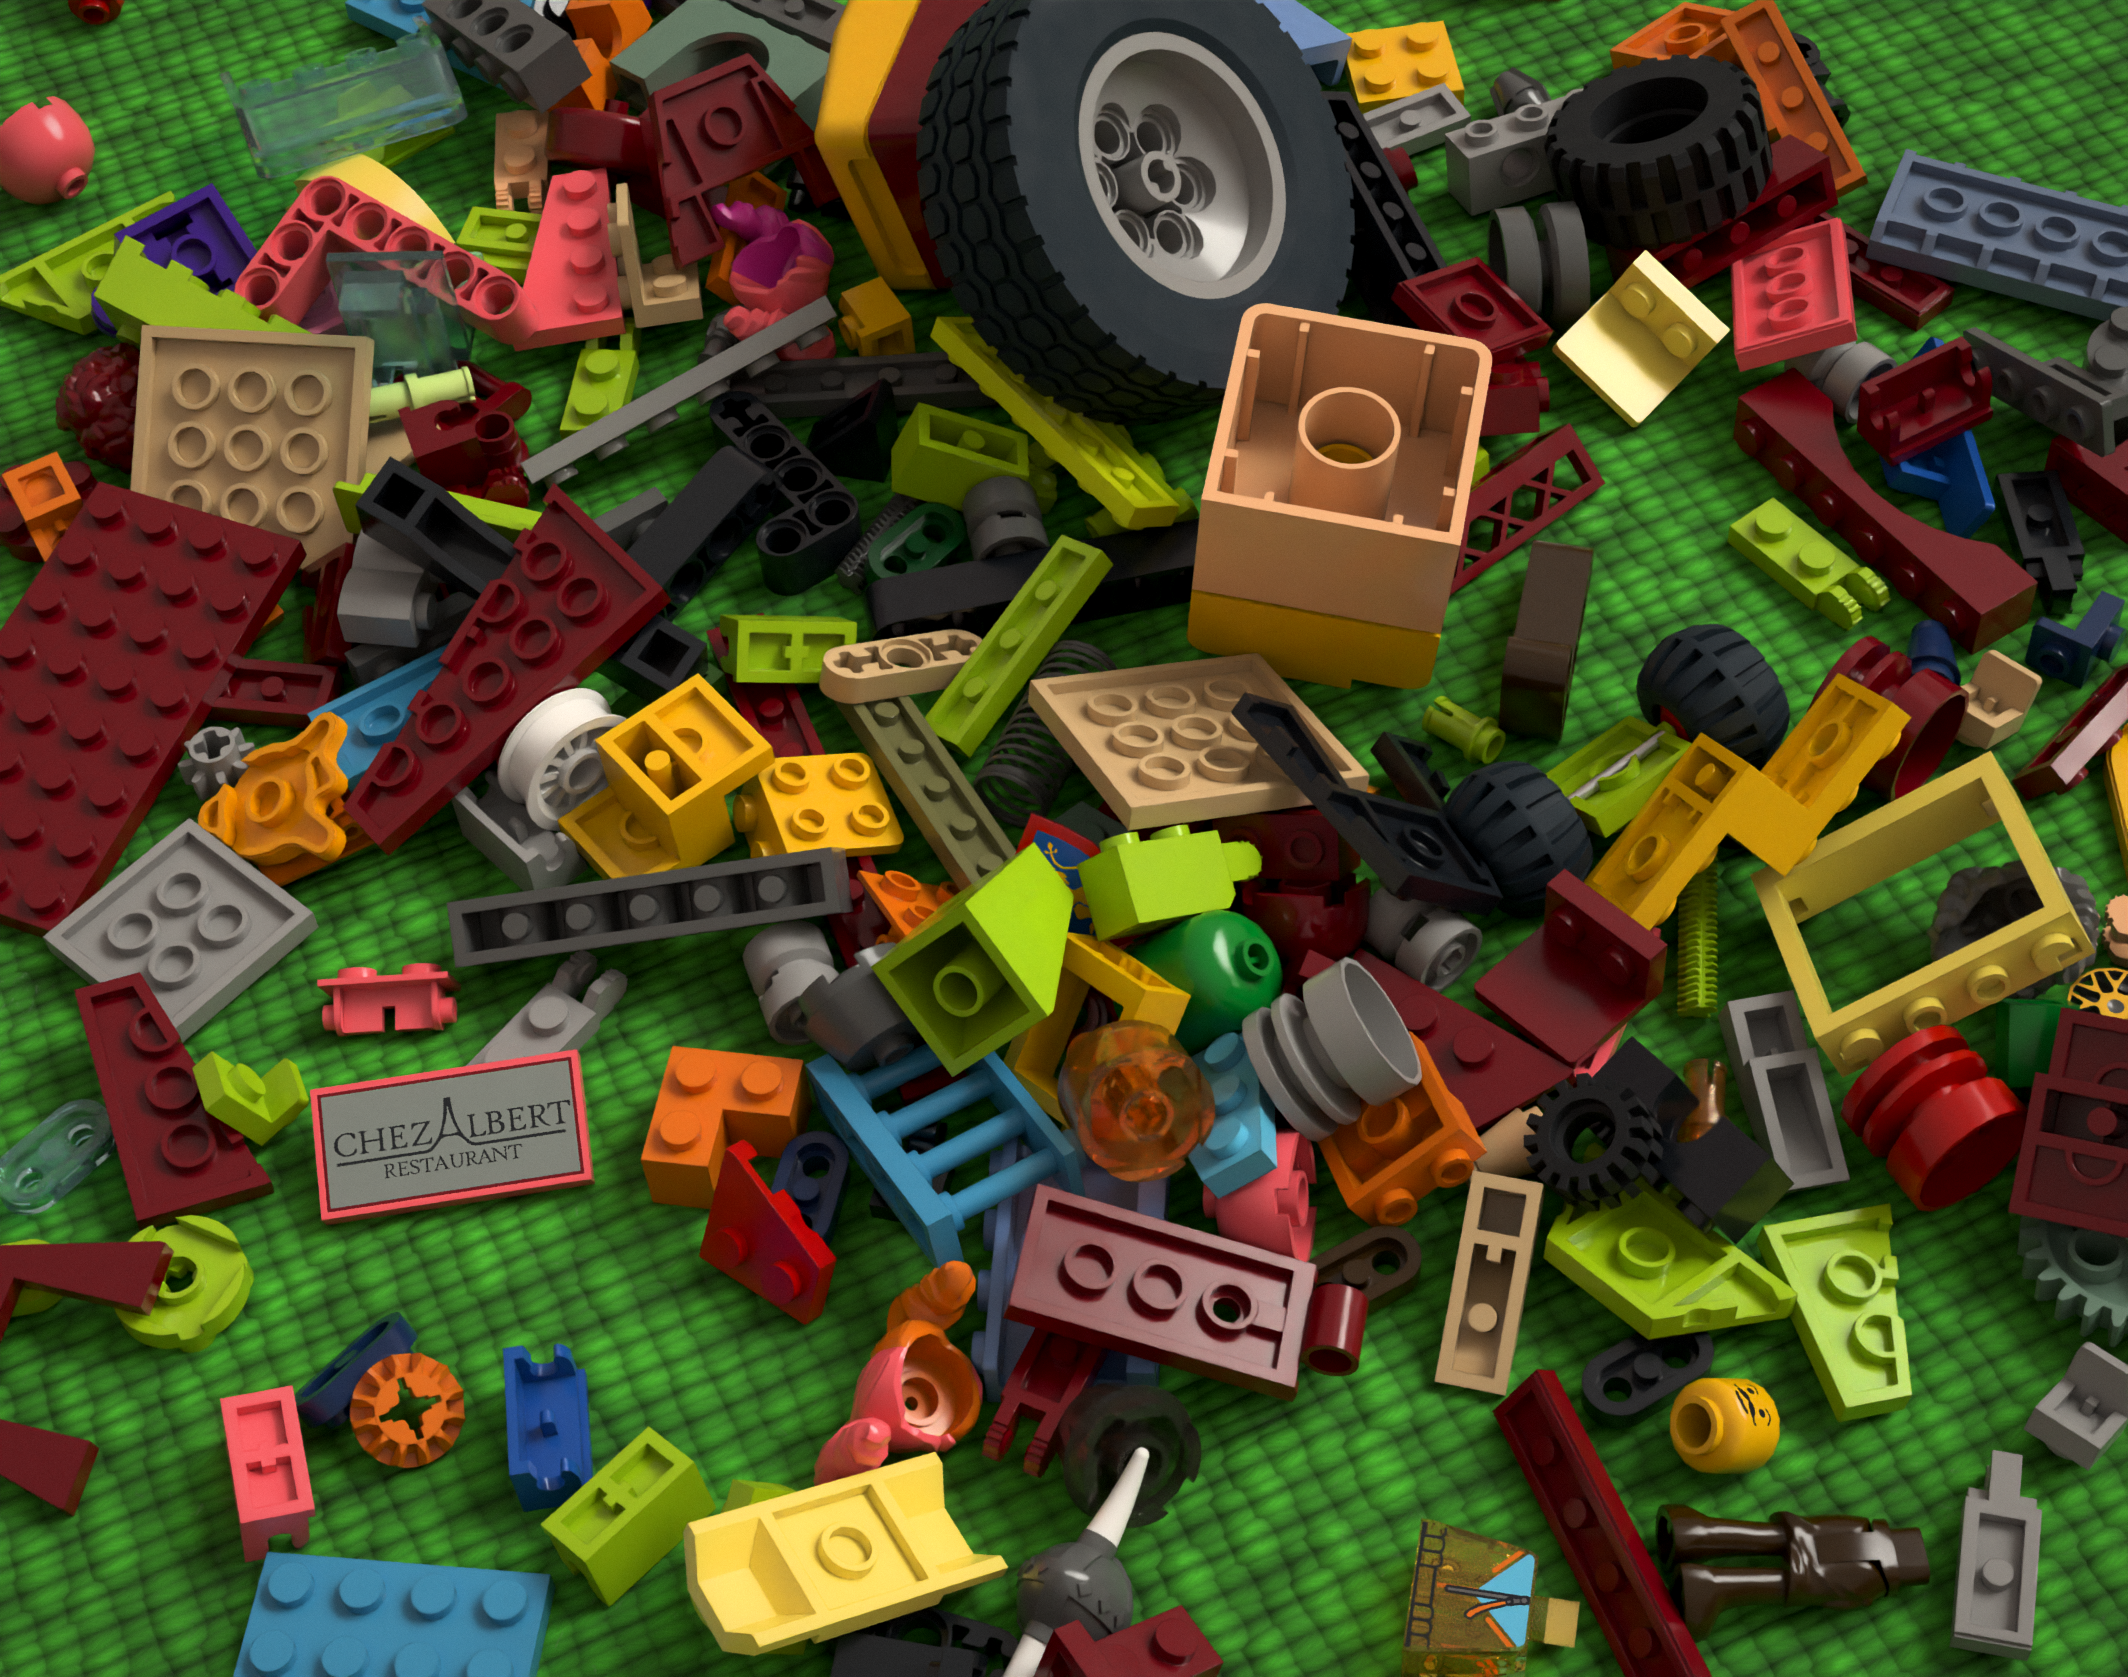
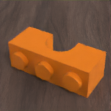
(602, 33)

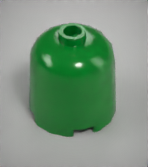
(1222, 965)

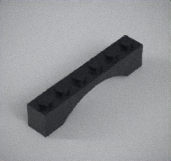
(459, 548)

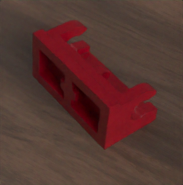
(1924, 402)
(441, 455)

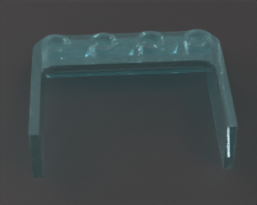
(346, 106)

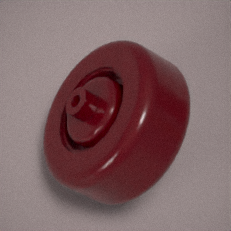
(597, 140)

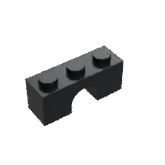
(1719, 1175)

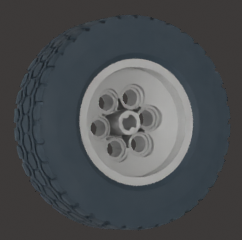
(1128, 191)

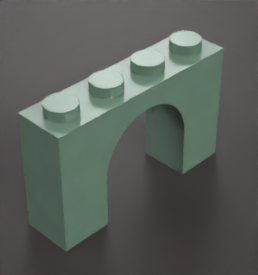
(709, 34)

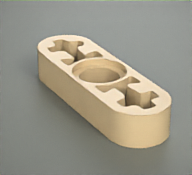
(869, 670)

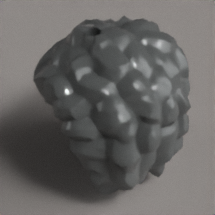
(1994, 897)

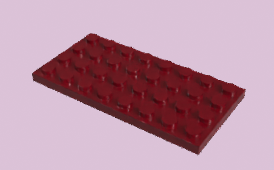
(111, 677)

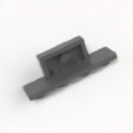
(2052, 392)

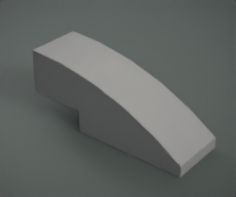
(1783, 1089)

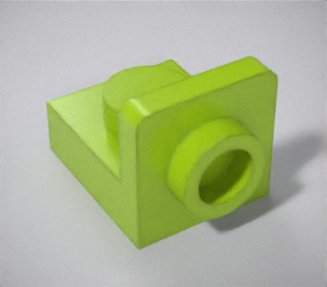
(249, 1103)

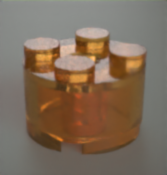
(1135, 1099)

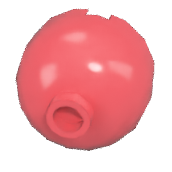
(45, 153)
(1275, 1207)

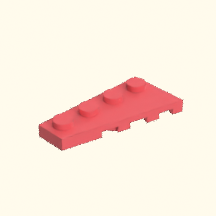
(572, 264)

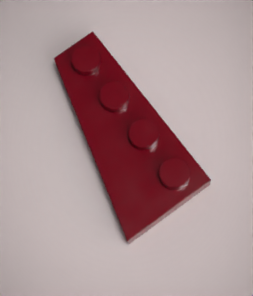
(168, 1145)

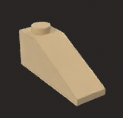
(1490, 1282)

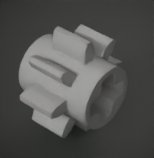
(214, 760)

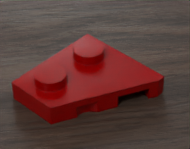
(765, 1240)

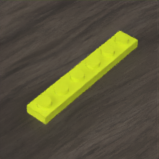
(1066, 436)

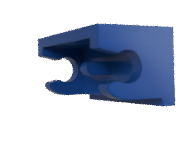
(546, 1427)

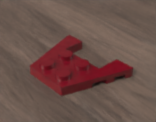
(721, 131)

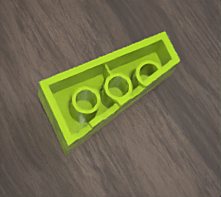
(144, 293)

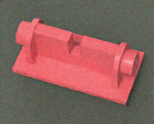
(415, 995)

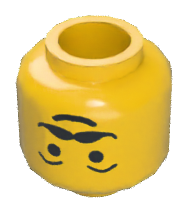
(1724, 1425)

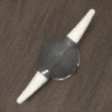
(1079, 1578)

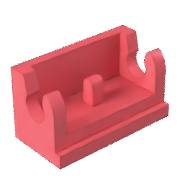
(267, 1468)

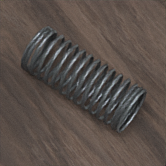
(1018, 774)

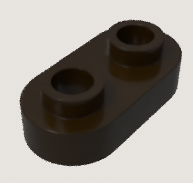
(1356, 1259)

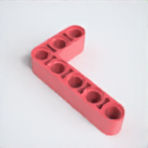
(316, 230)

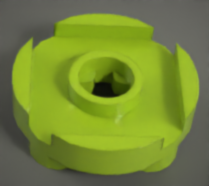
(213, 1299)

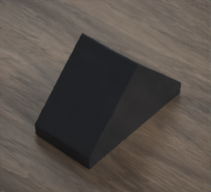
(858, 435)

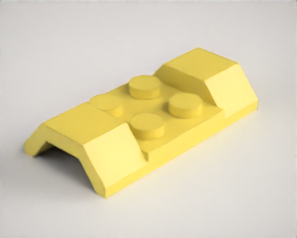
(830, 1558)

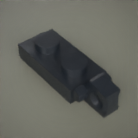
(2042, 534)

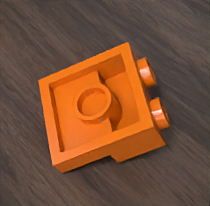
(1683, 30)
(1403, 1149)

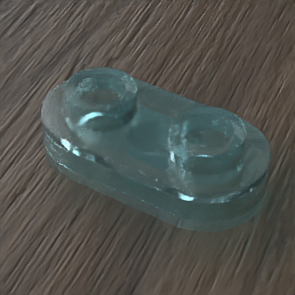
(53, 1158)

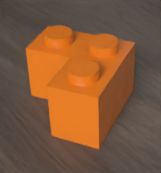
(709, 1105)

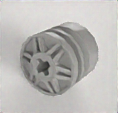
(1331, 1050)

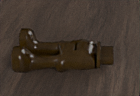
(1824, 1562)

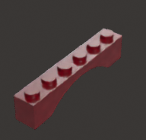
(1950, 578)

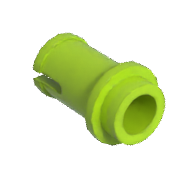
(1475, 736)

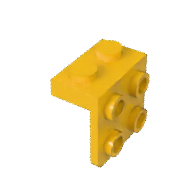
(817, 805)

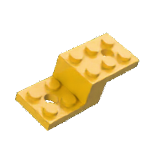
(1764, 811)

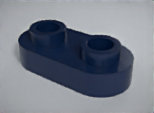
(821, 1197)
(329, 1393)

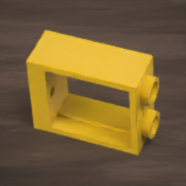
(1115, 973)

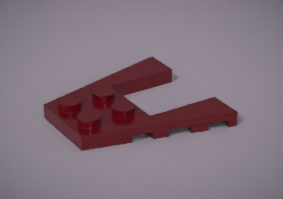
(101, 1273)

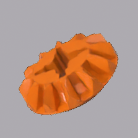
(394, 1441)

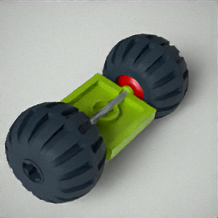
(1537, 822)

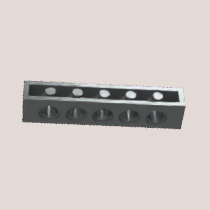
(650, 907)

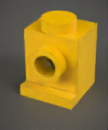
(875, 320)

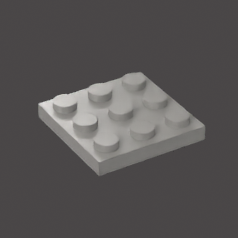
(189, 922)

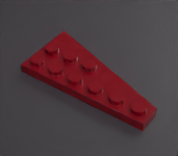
(528, 636)

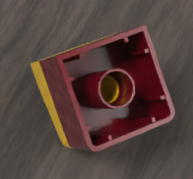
(871, 127)

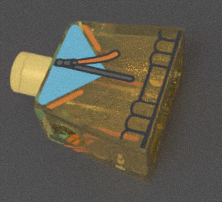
(1477, 1607)

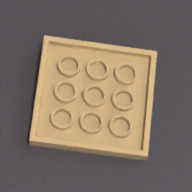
(254, 426)
(1169, 747)

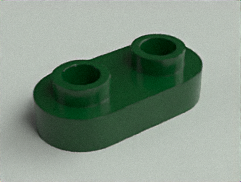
(906, 543)

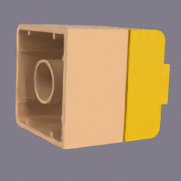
(1337, 496)

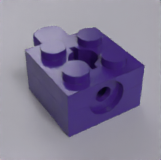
(195, 233)

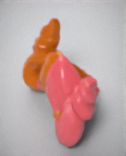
(914, 1367)

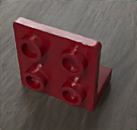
(1576, 973)

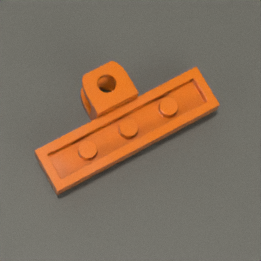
(1789, 90)

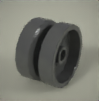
(1543, 259)

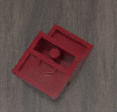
(2077, 1129)

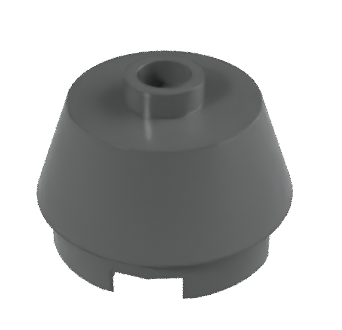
(858, 1016)

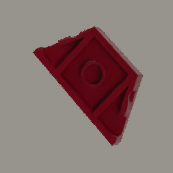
(1475, 1058)

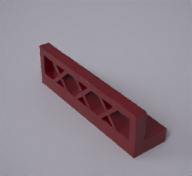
(1516, 472)

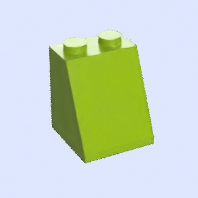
(984, 961)

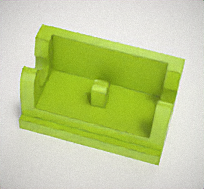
(781, 646)
(629, 1515)

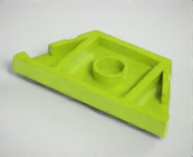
(61, 281)
(1660, 1268)

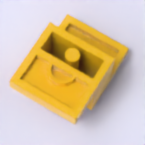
(667, 784)

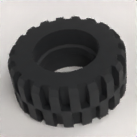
(1660, 151)

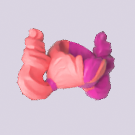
(775, 273)

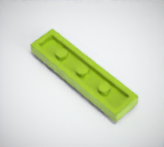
(1017, 644)

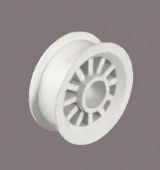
(554, 755)

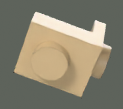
(1997, 700)

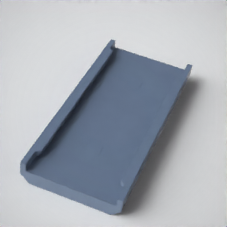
(2004, 236)

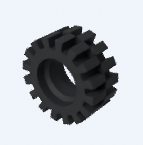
(1617, 1166)

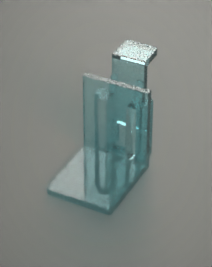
(405, 307)

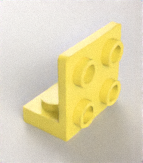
(1640, 339)

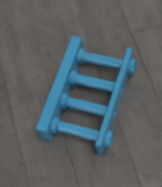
(907, 1178)

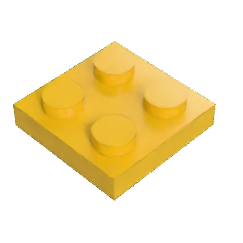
(1400, 63)

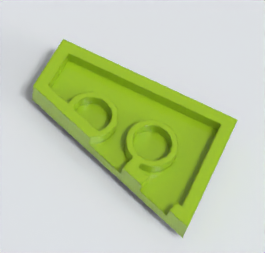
(1845, 1306)

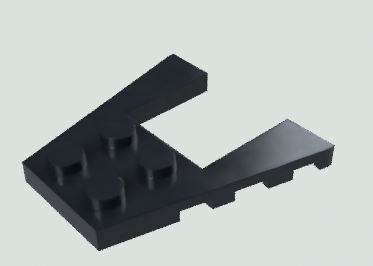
(1400, 841)

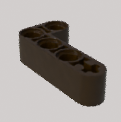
(1545, 641)

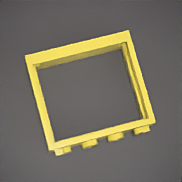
(1887, 844)

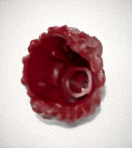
(100, 404)

